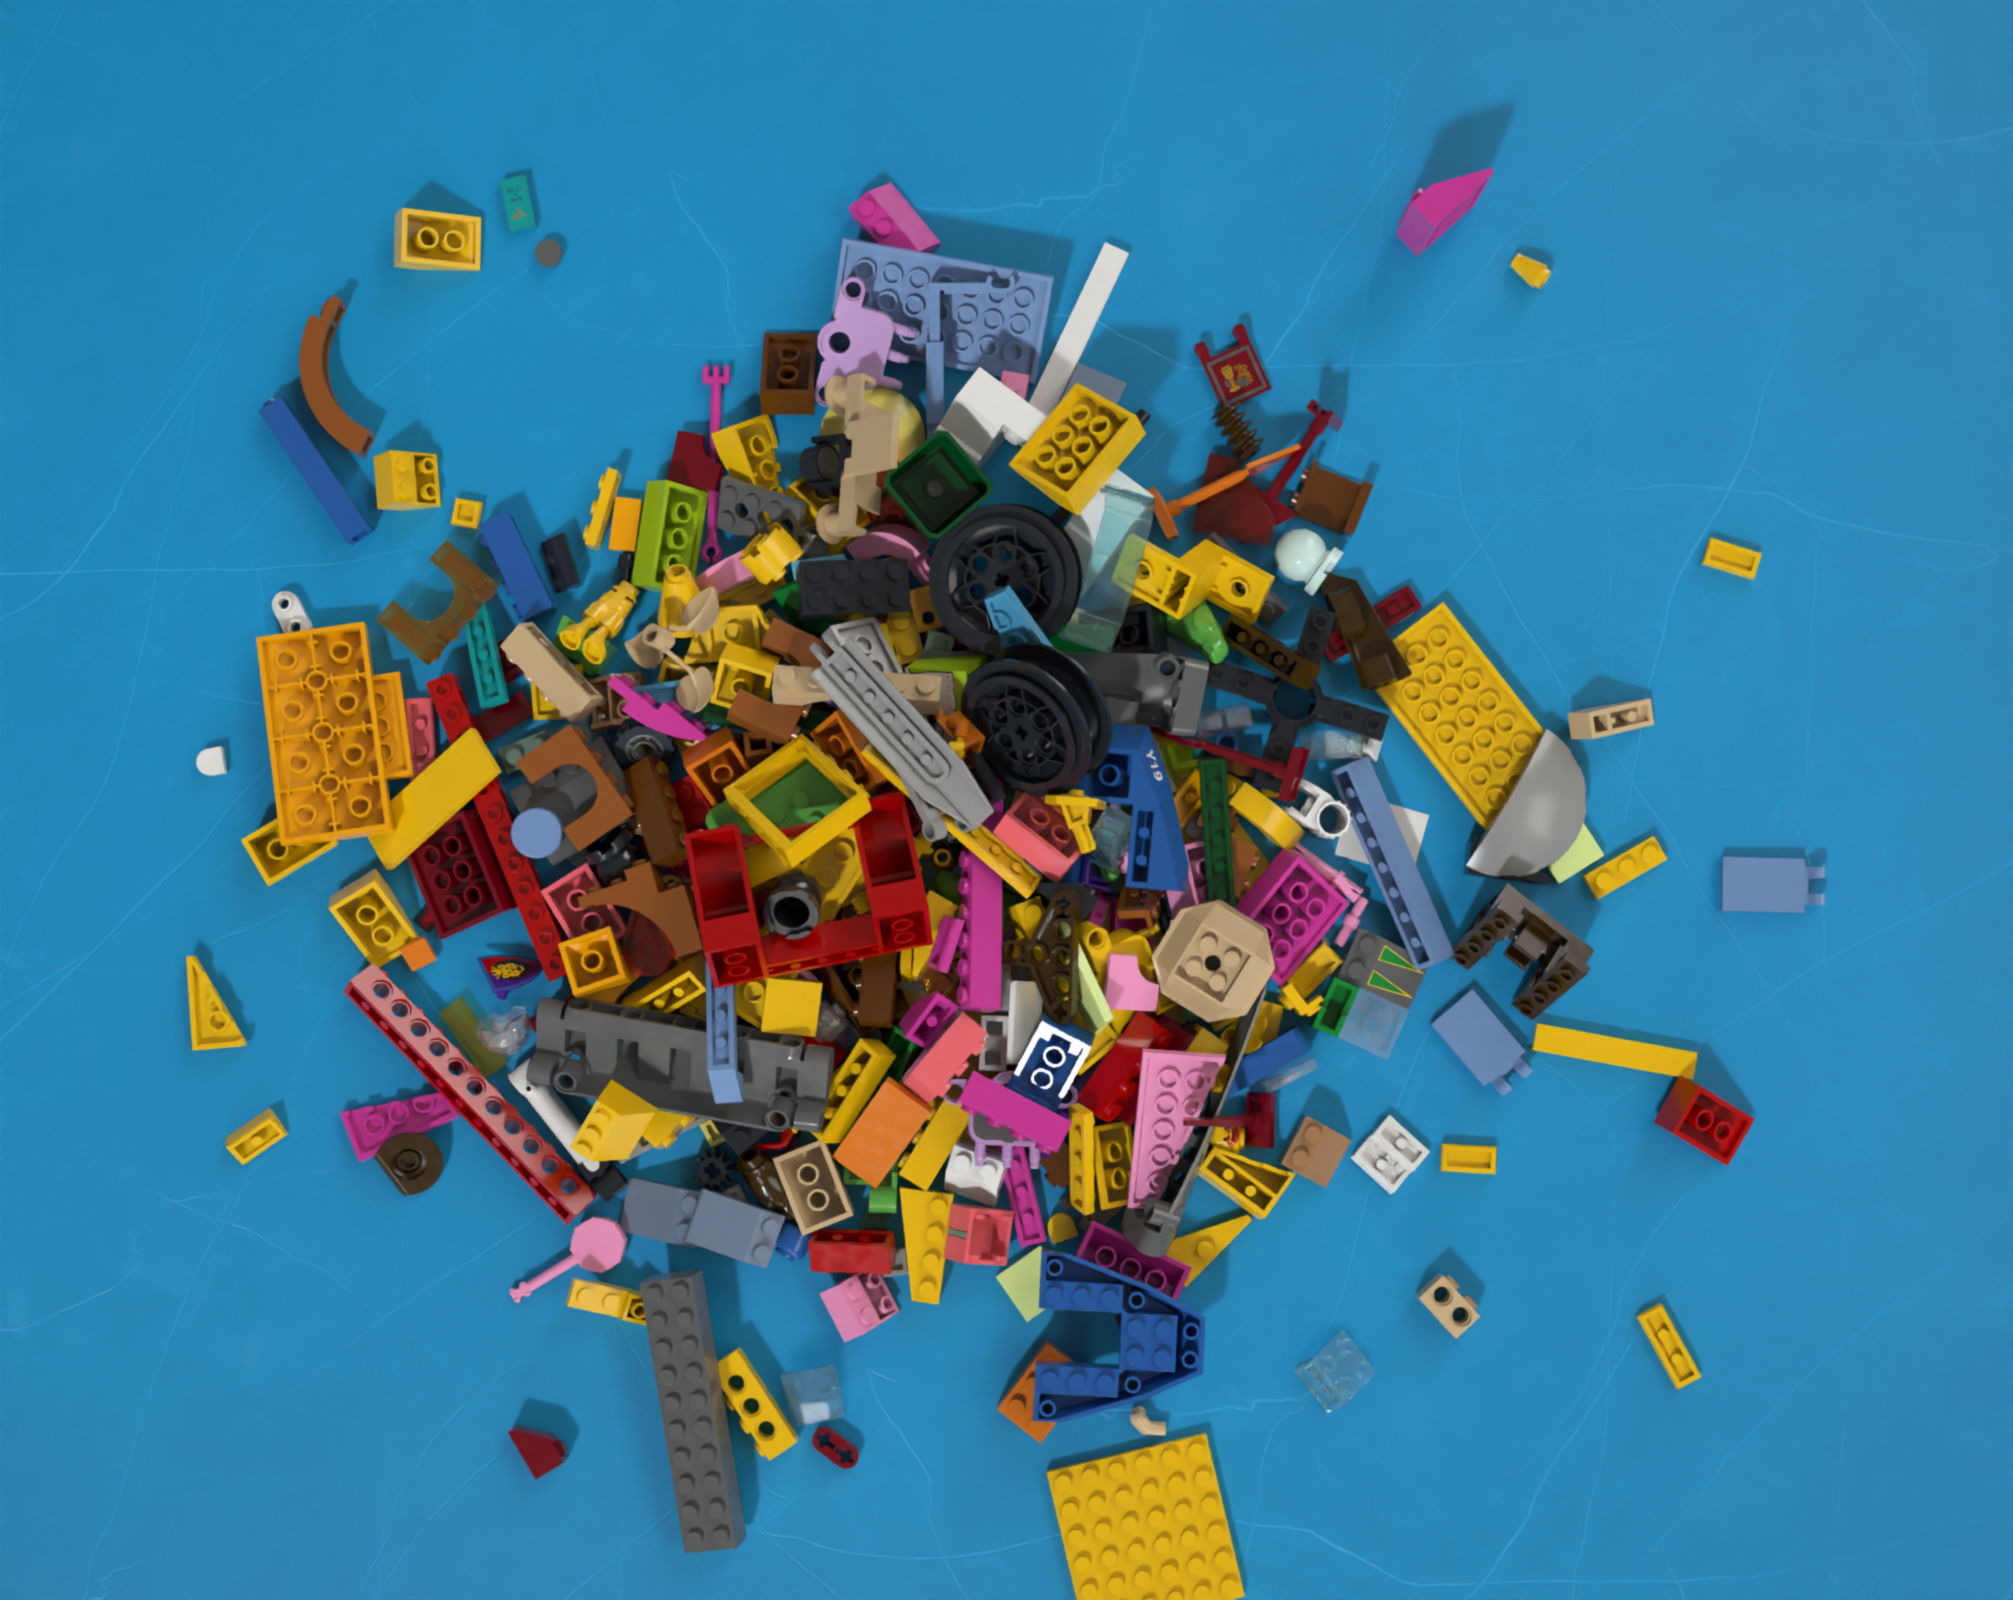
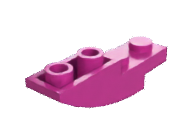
(665, 719)

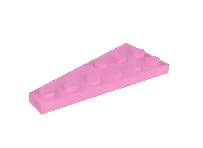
(1169, 1089)

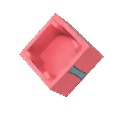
(978, 1234)

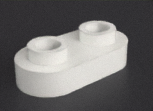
(292, 614)

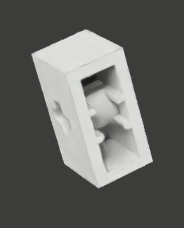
(994, 1054)

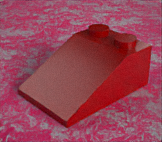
(1704, 1120)

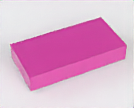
(945, 943)

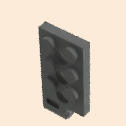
(777, 505)

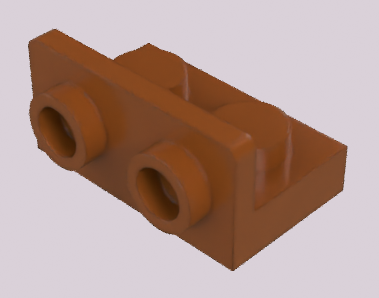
(1140, 904)

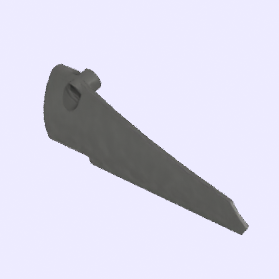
(1137, 687)
(1155, 1226)

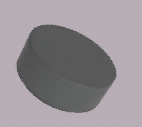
(548, 253)

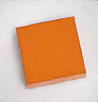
(418, 953)

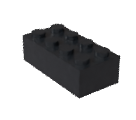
(853, 589)

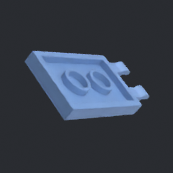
(1767, 884)
(1481, 1041)

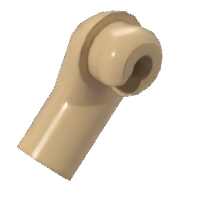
(1143, 1423)

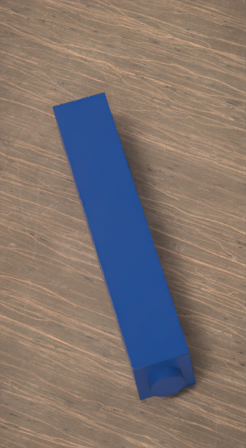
(315, 470)

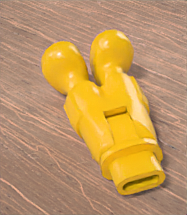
(606, 616)

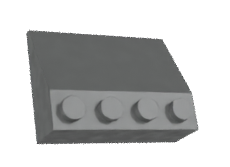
(569, 793)

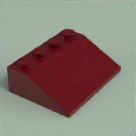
(461, 875)

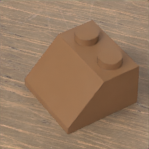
(1314, 1151)

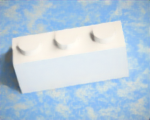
(1024, 1018)

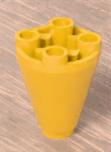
(677, 591)

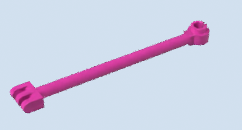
(715, 421)

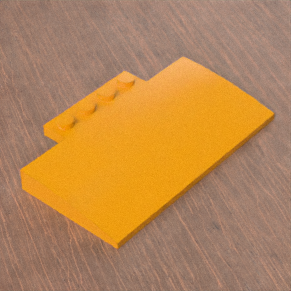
(332, 734)

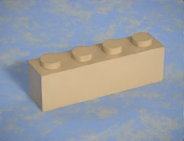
(551, 672)

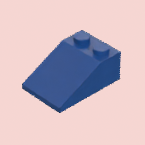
(1051, 1062)

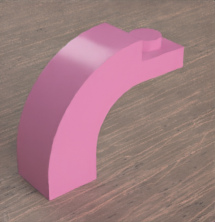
(897, 542)
(724, 575)

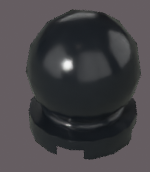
(613, 855)
(793, 904)

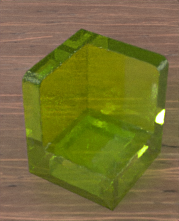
(1179, 758)

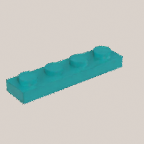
(486, 659)

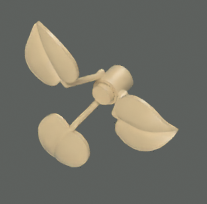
(651, 644)

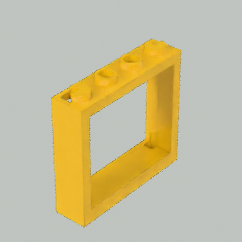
(775, 767)

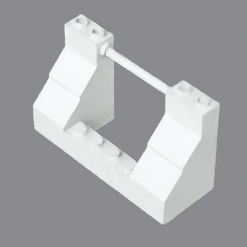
(987, 415)

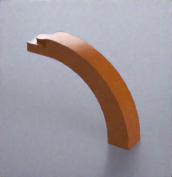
(316, 381)

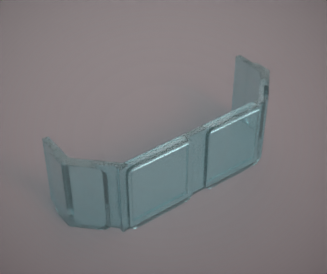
(1111, 569)

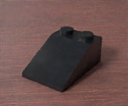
(1142, 631)

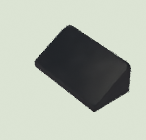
(561, 563)

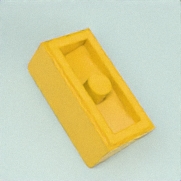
(255, 1136)

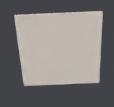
(1410, 823)

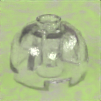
(505, 1032)

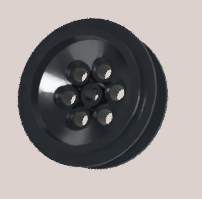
(1033, 539)
(1038, 718)

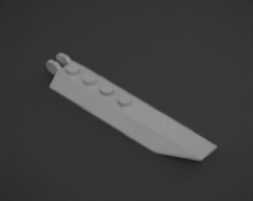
(899, 731)

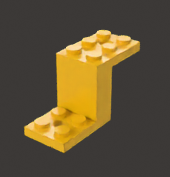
(1199, 575)

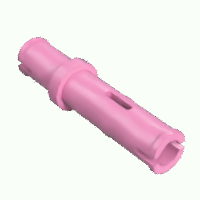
(1329, 874)

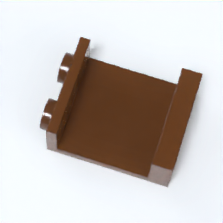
(1330, 500)

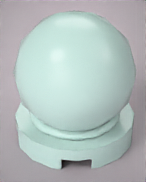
(1304, 557)

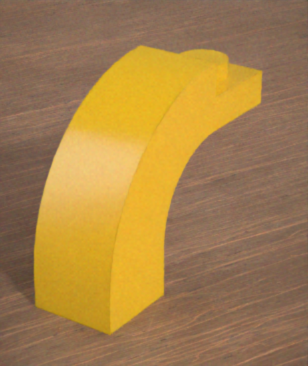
(1263, 814)

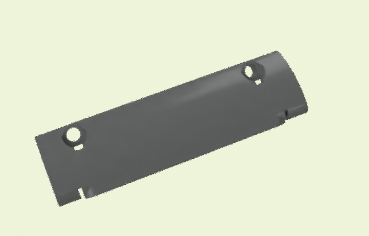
(666, 1064)

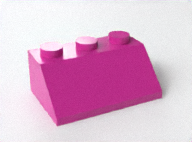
(891, 221)

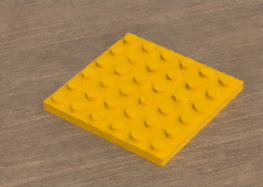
(1147, 1525)

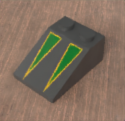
(1380, 968)

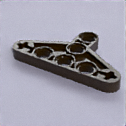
(1051, 969)

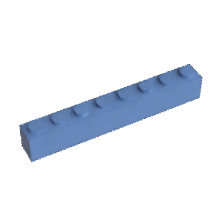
(1392, 863)

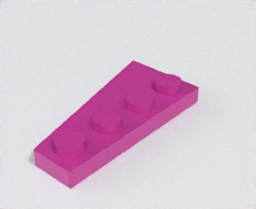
(375, 1124)

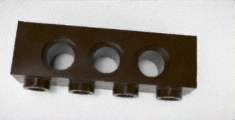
(1270, 652)

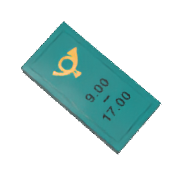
(518, 204)

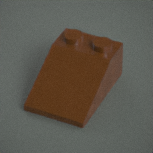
(788, 374)

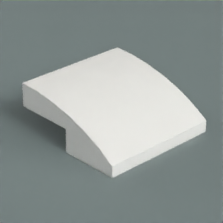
(1390, 1154)

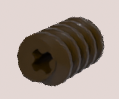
(1238, 432)

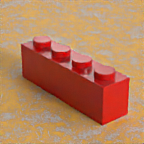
(1120, 1070)

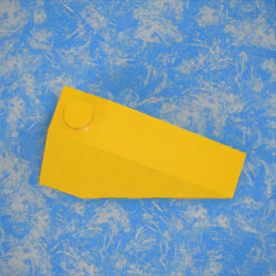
(750, 453)

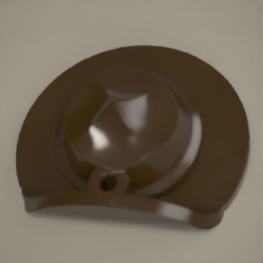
(410, 1162)

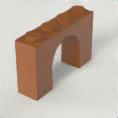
(772, 720)
(570, 748)

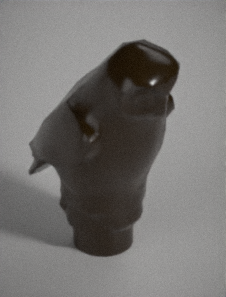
(764, 1181)

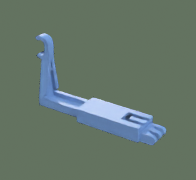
(935, 346)

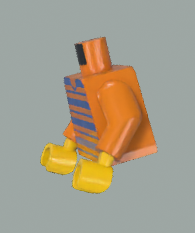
(958, 733)

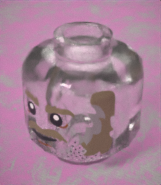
(830, 1022)

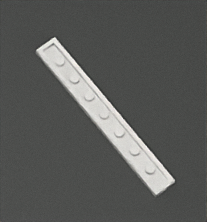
(1078, 329)

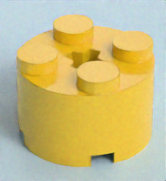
(770, 553)

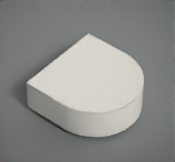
(212, 761)

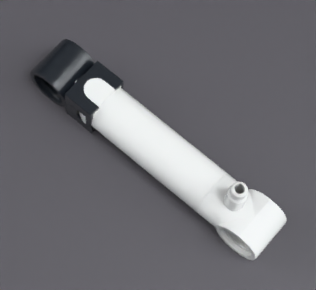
(604, 1175)

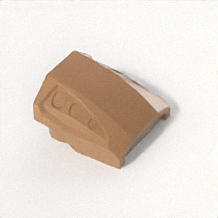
(609, 712)

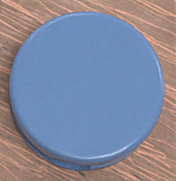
(537, 832)

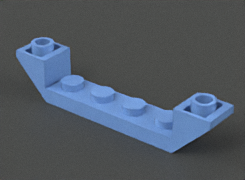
(722, 1043)

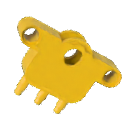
(1118, 941)

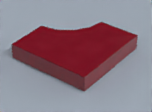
(692, 465)

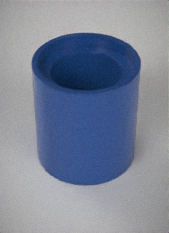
(1227, 735)

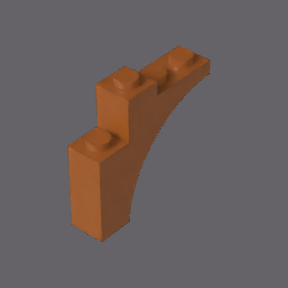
(646, 893)

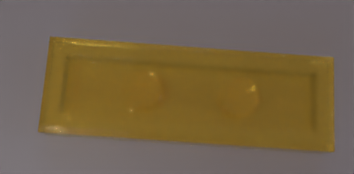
(463, 1025)

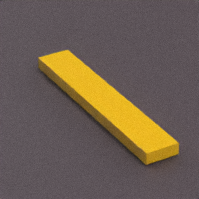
(1614, 1051)

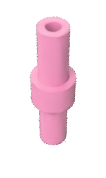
(1350, 921)

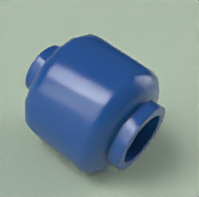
(791, 1242)

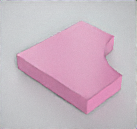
(1126, 987)

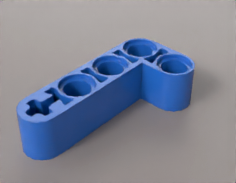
(1271, 1057)

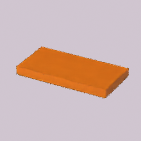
(882, 1132)

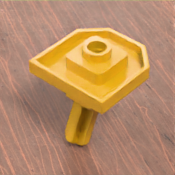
(1078, 815)

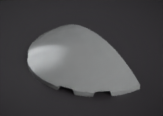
(1538, 815)

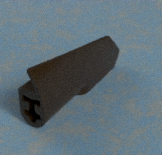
(1366, 639)

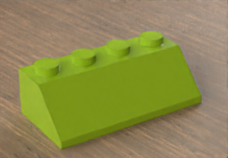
(668, 532)

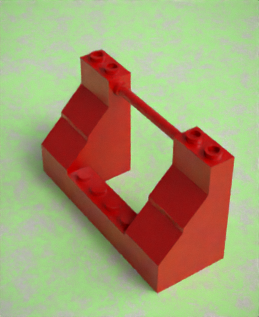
(729, 914)

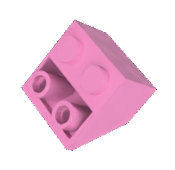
(859, 1304)

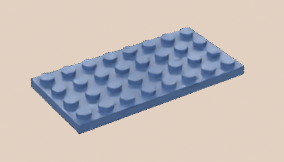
(976, 328)

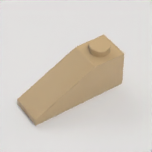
(1610, 719)

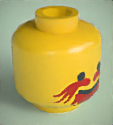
(1228, 1139)

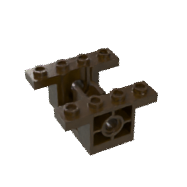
(1532, 937)

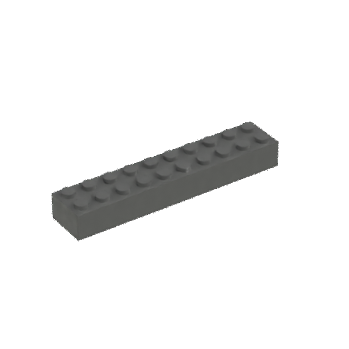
(693, 1411)

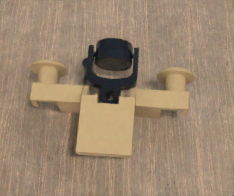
(863, 451)

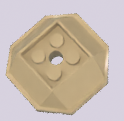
(1221, 932)

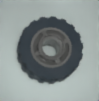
(637, 741)

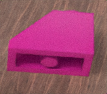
(927, 1018)

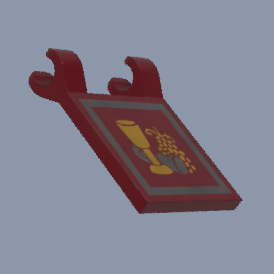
(1234, 373)

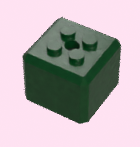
(944, 461)

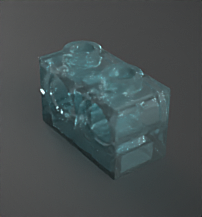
(1111, 838)

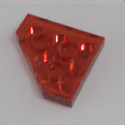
(1236, 511)

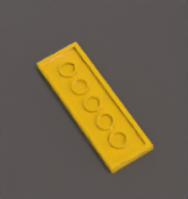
(436, 797)

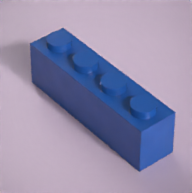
(517, 567)

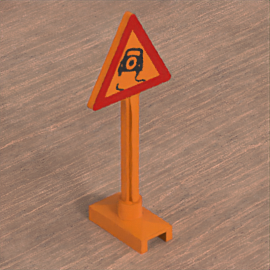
(1167, 511)

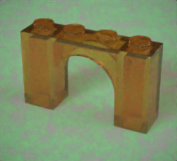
(431, 637)

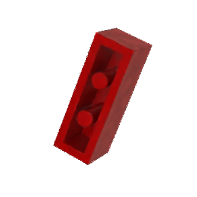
(852, 1251)

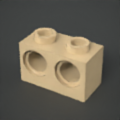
(1444, 1308)

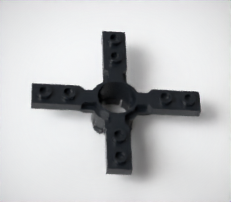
(1323, 709)

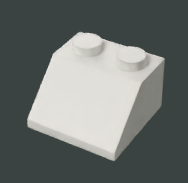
(974, 1182)

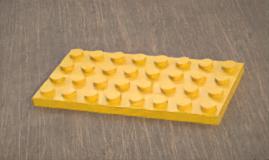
(1461, 713)

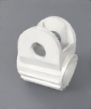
(1310, 812)

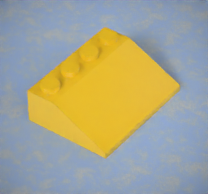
(1078, 448)

